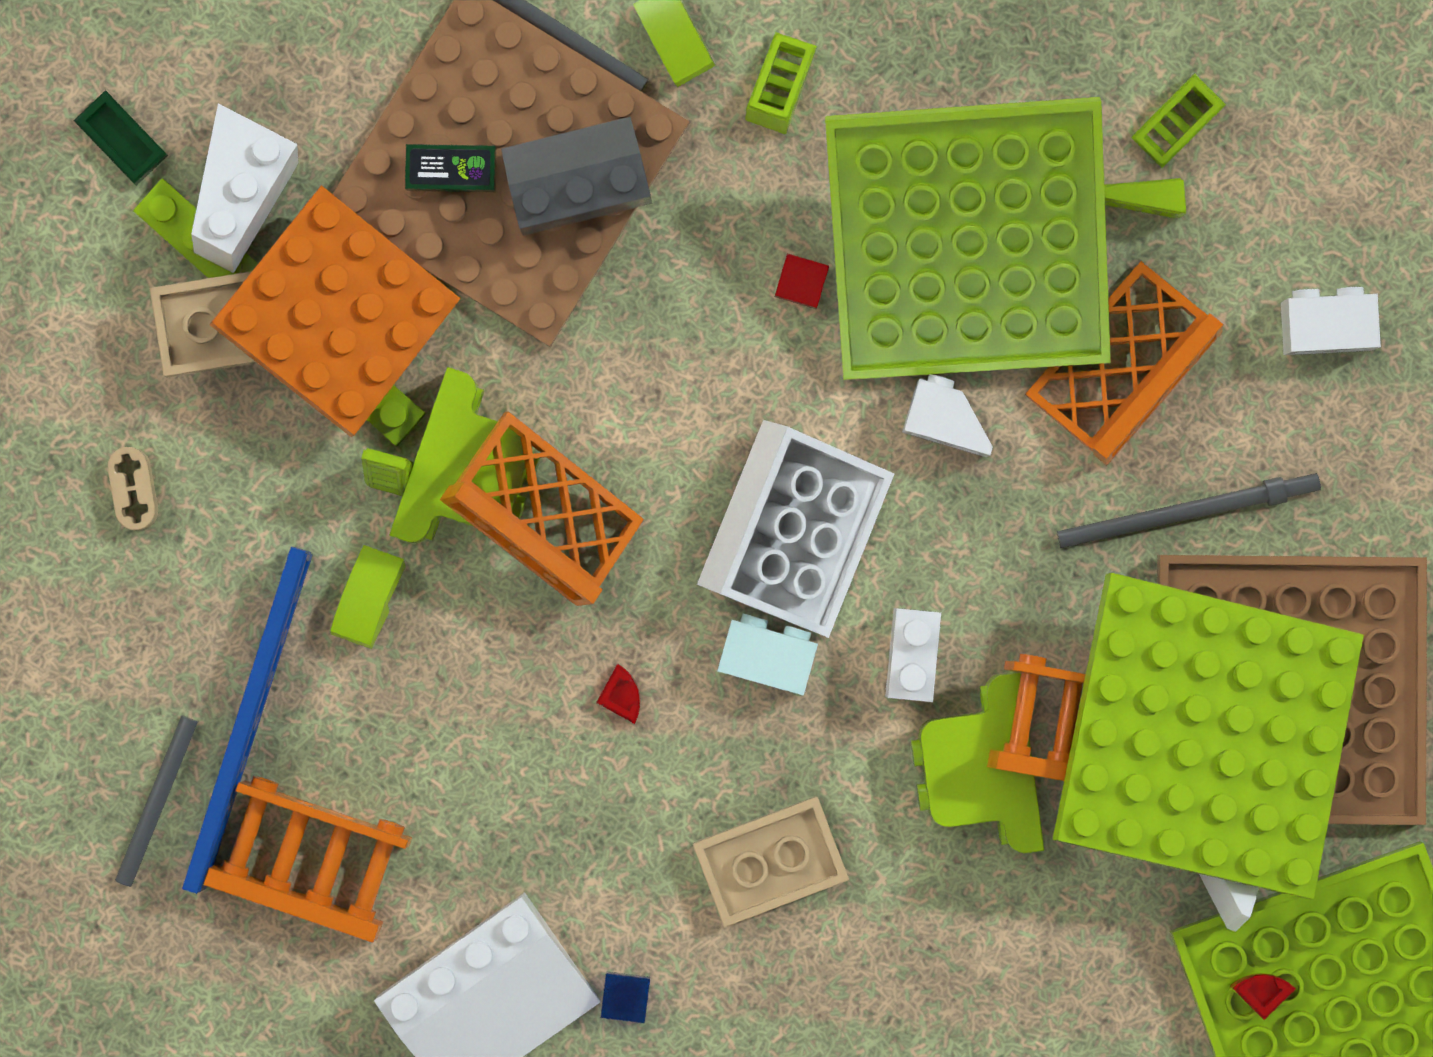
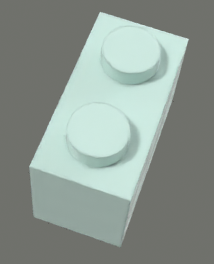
(767, 655)

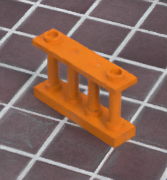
(1016, 754)
(275, 889)

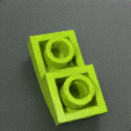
(675, 38)
(367, 596)

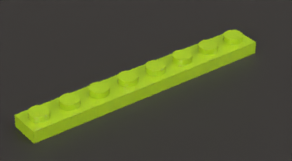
(173, 220)

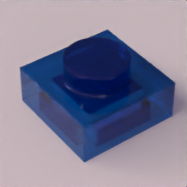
(625, 997)

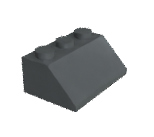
(576, 176)

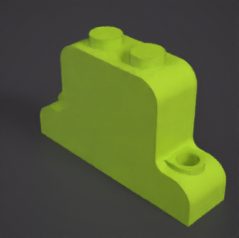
(444, 453)
(956, 774)

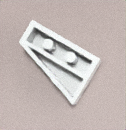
(239, 186)

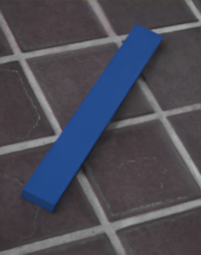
(248, 718)

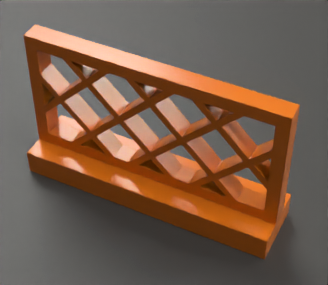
(1155, 385)
(517, 537)

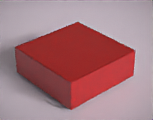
(801, 281)

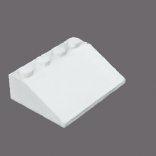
(795, 528)
(490, 990)

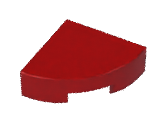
(621, 695)
(1263, 992)

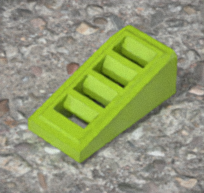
(1205, 93)
(769, 116)
(1152, 197)
(385, 471)

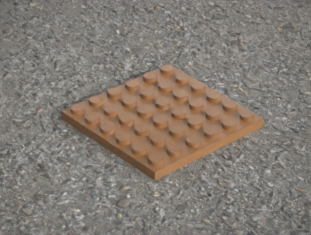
(499, 85)
(1384, 599)

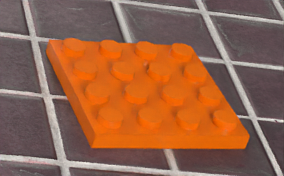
(335, 311)

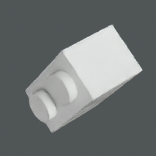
(1330, 322)
(913, 655)

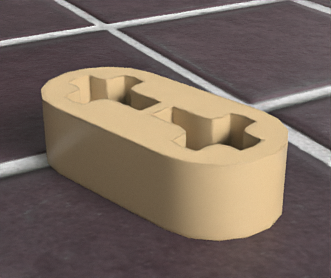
(122, 490)

